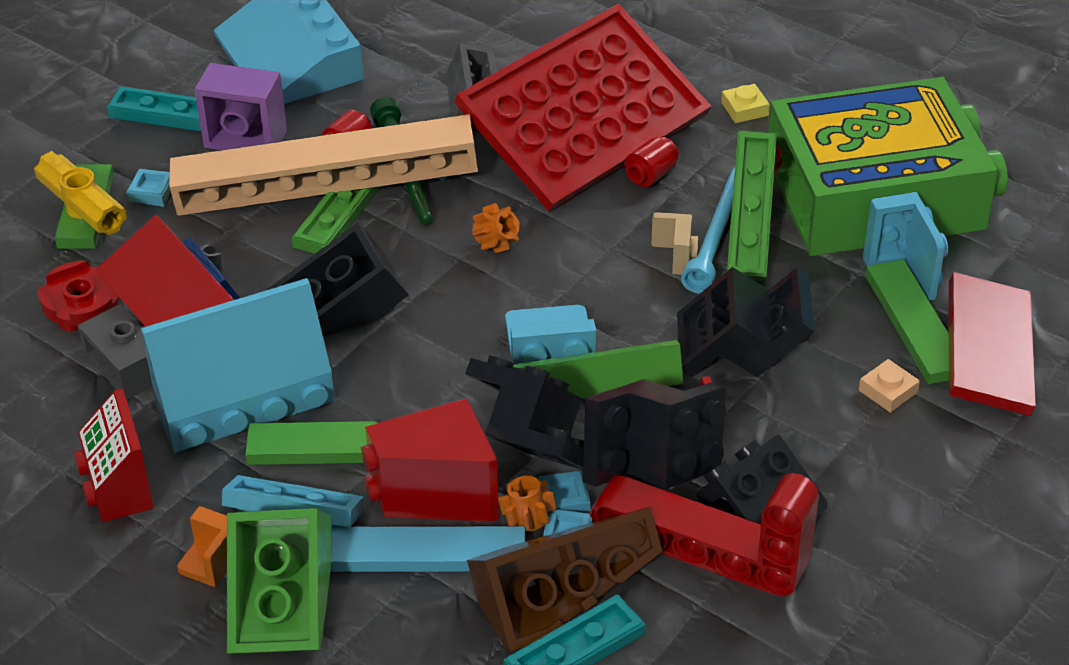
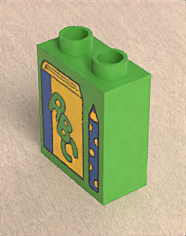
(878, 145)

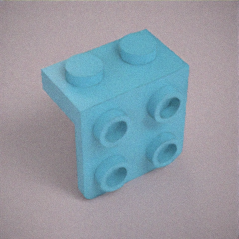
(905, 230)
(549, 333)

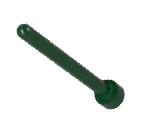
(387, 113)

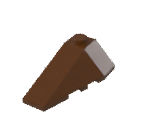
(553, 578)

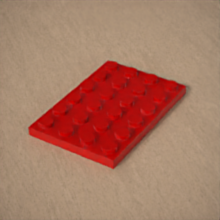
(581, 105)

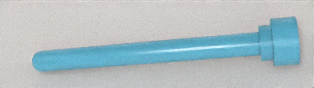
(700, 271)

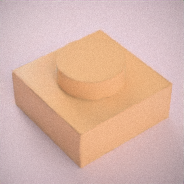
(889, 385)

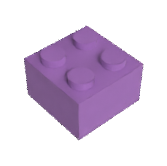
(240, 107)

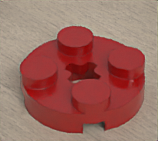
(70, 310)

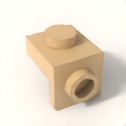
(674, 232)

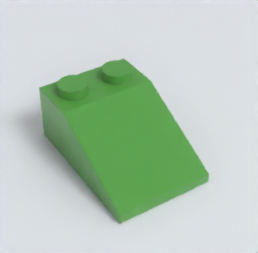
(277, 580)

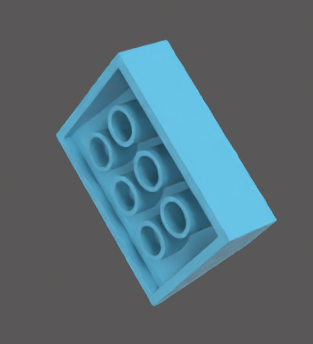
(298, 40)
(238, 365)

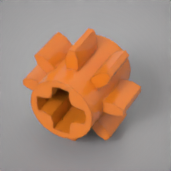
(495, 228)
(527, 503)

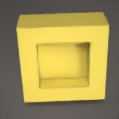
(745, 103)

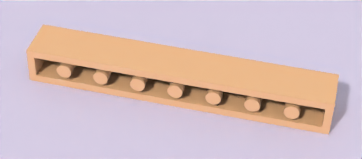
(322, 165)

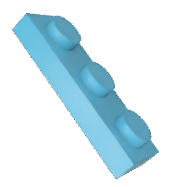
(257, 494)

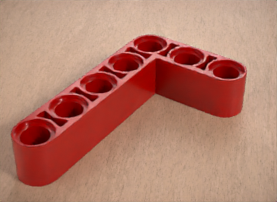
(754, 554)

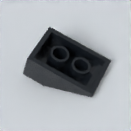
(349, 281)

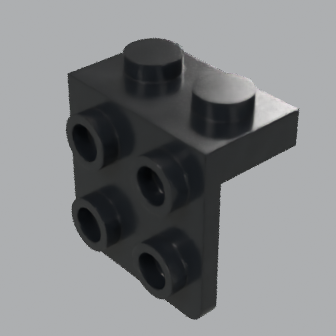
(753, 478)

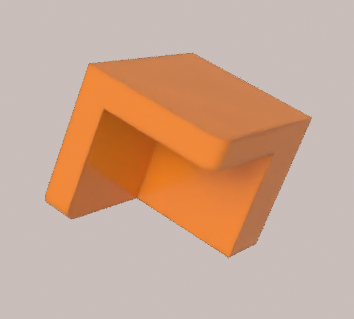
(208, 554)

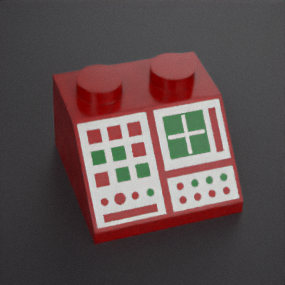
(113, 461)

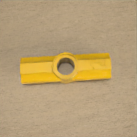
(80, 193)

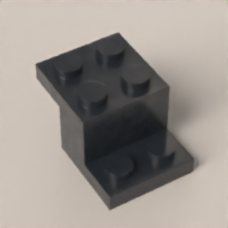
(745, 322)
(531, 410)
(653, 433)

